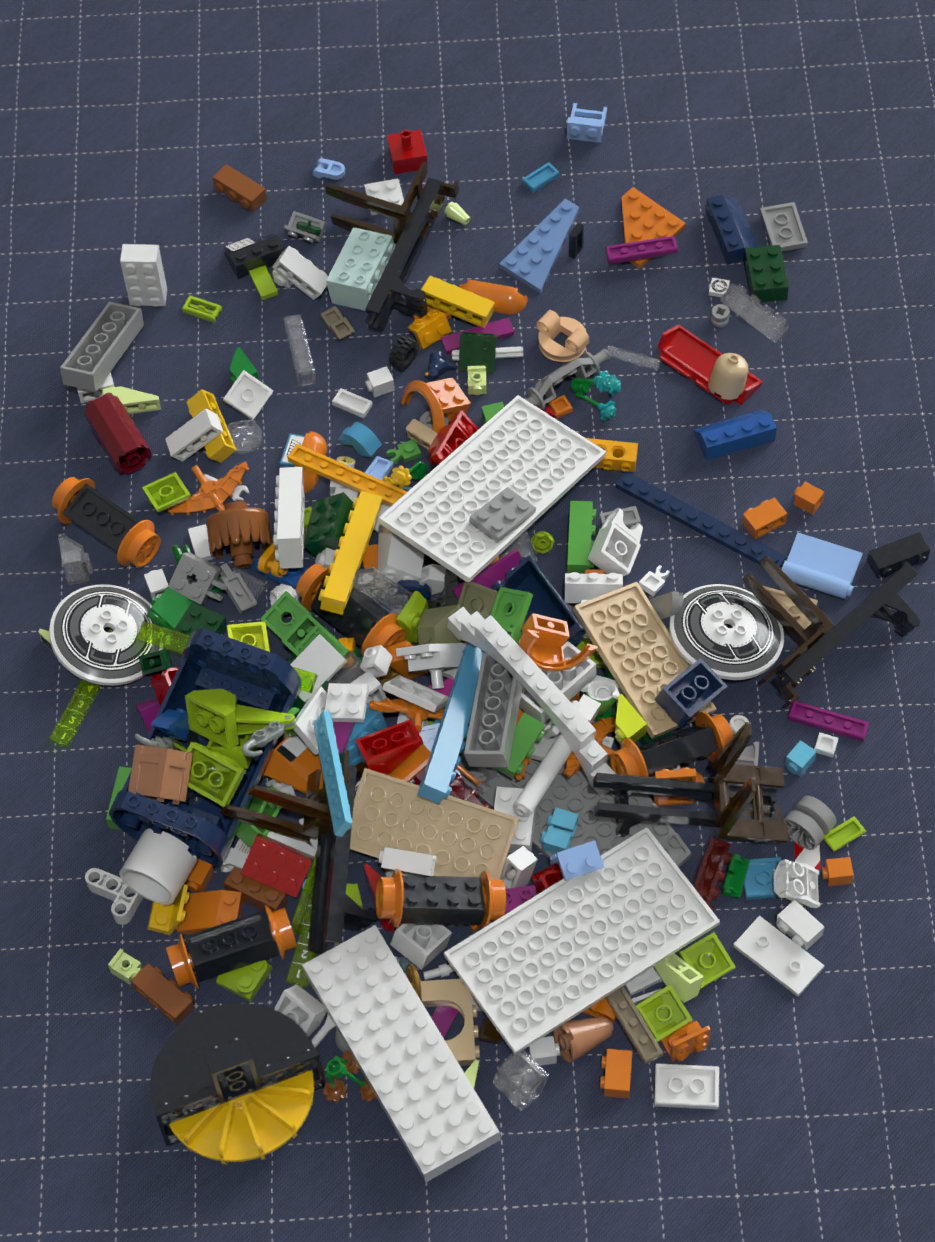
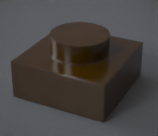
(489, 1033)

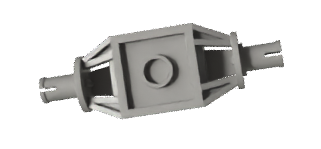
(576, 367)

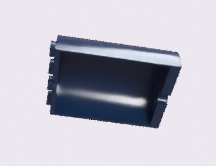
(545, 599)

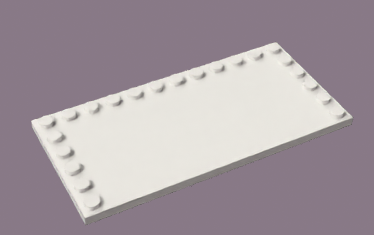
(512, 450)
(581, 940)

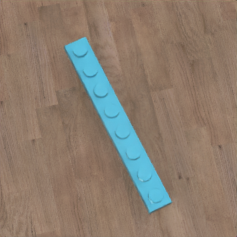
(332, 774)

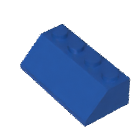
(736, 434)

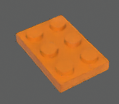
(683, 774)

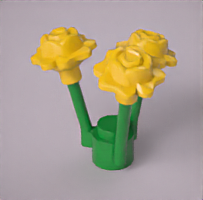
(402, 475)

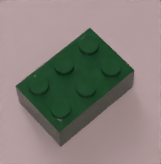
(766, 273)
(327, 523)

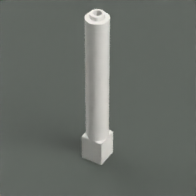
(551, 764)

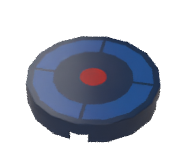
(413, 585)

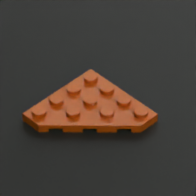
(646, 220)

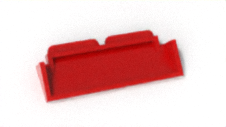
(696, 360)

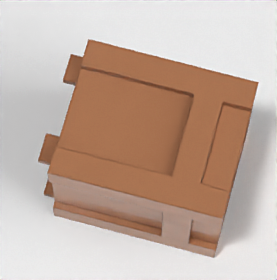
(160, 773)

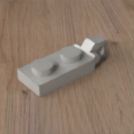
(237, 589)

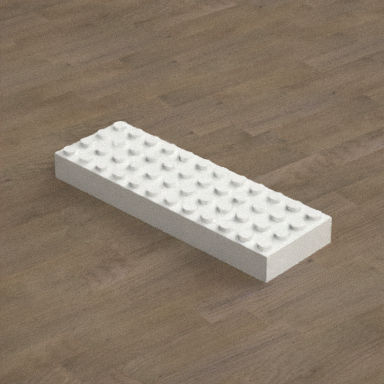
(401, 1053)

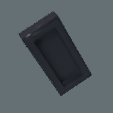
(576, 240)

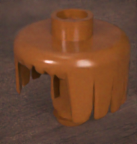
(235, 529)

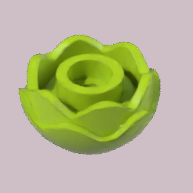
(542, 547)

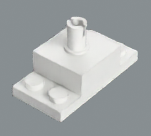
(433, 659)

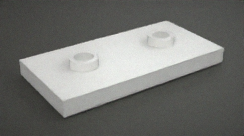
(778, 956)

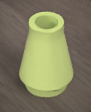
(456, 213)

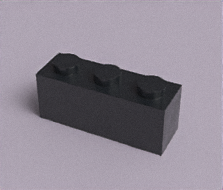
(893, 556)

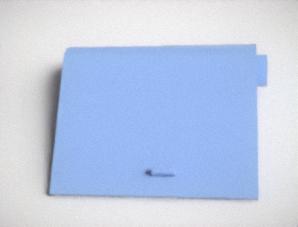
(822, 566)

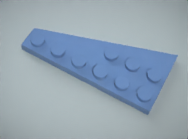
(540, 249)

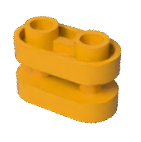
(268, 562)

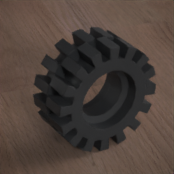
(403, 352)

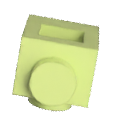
(476, 380)
(118, 968)

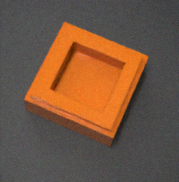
(560, 406)

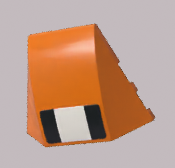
(292, 764)

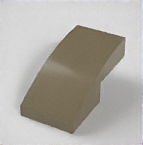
(336, 323)

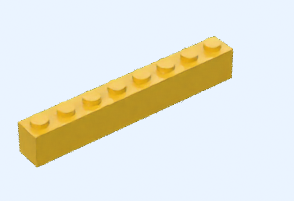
(351, 552)

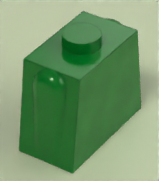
(168, 608)

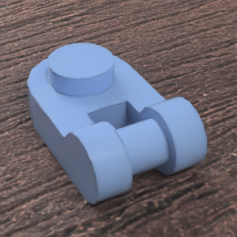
(334, 170)

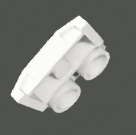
(797, 882)

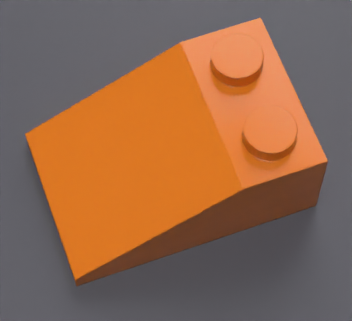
(210, 910)

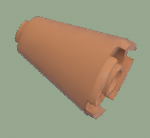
(581, 1036)

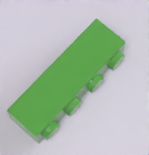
(580, 536)

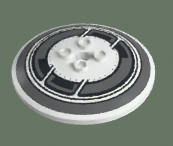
(90, 651)
(730, 652)

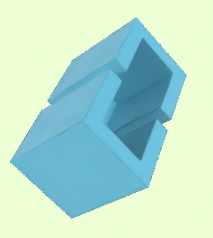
(560, 831)

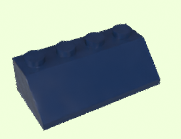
(729, 227)

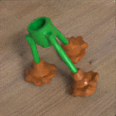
(343, 1067)

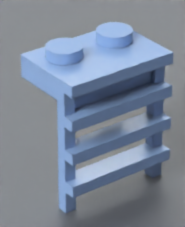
(586, 128)
(578, 860)

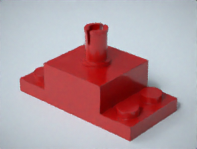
(451, 437)

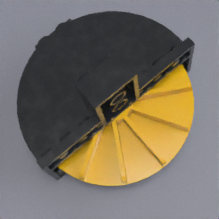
(235, 1082)

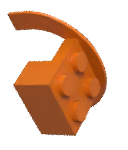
(443, 398)
(544, 641)

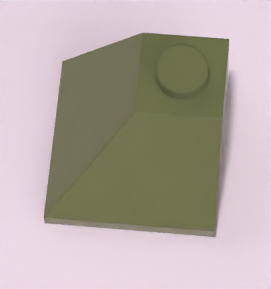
(434, 628)

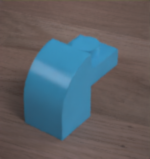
(361, 439)

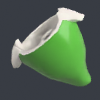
(602, 692)

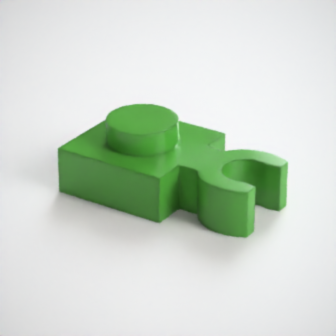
(407, 451)

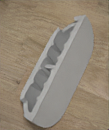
(667, 604)

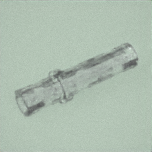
(638, 359)

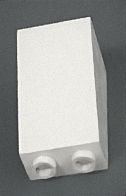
(398, 557)

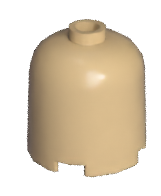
(728, 376)

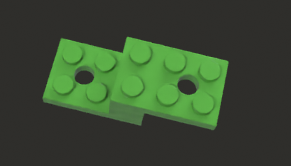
(512, 621)
(301, 629)

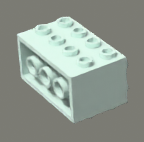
(359, 268)

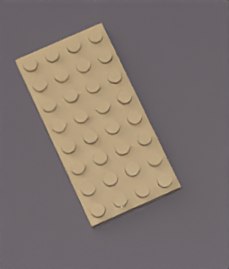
(635, 651)
(456, 831)

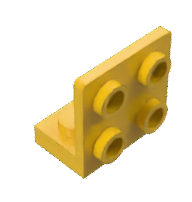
(168, 917)

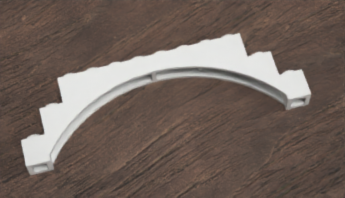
(573, 726)

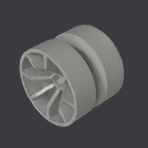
(809, 822)

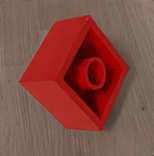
(406, 151)

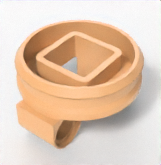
(550, 326)

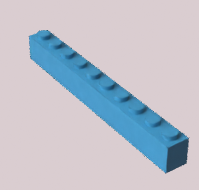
(452, 728)

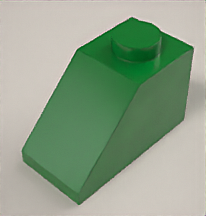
(240, 363)

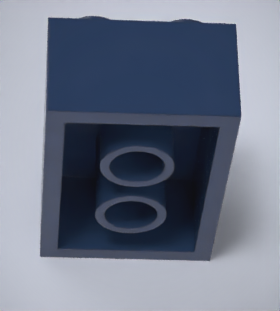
(691, 692)

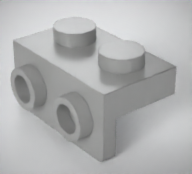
(294, 232)

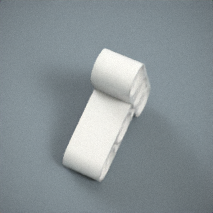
(118, 895)

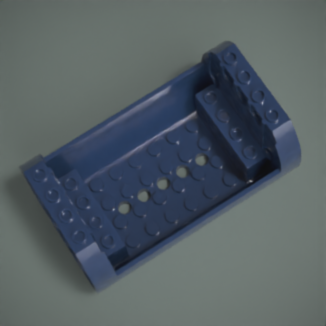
(259, 682)

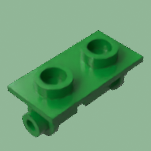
(735, 876)

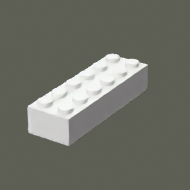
(289, 517)

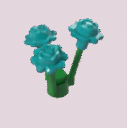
(604, 383)

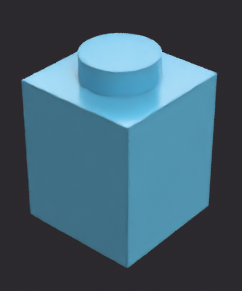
(800, 758)

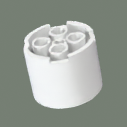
(158, 867)

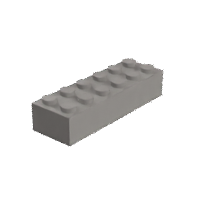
(102, 346)
(493, 716)

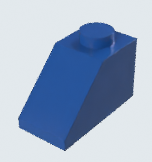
(173, 724)

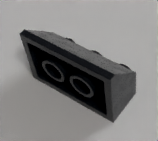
(256, 255)

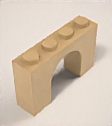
(456, 995)

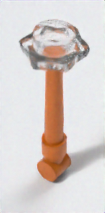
(481, 786)

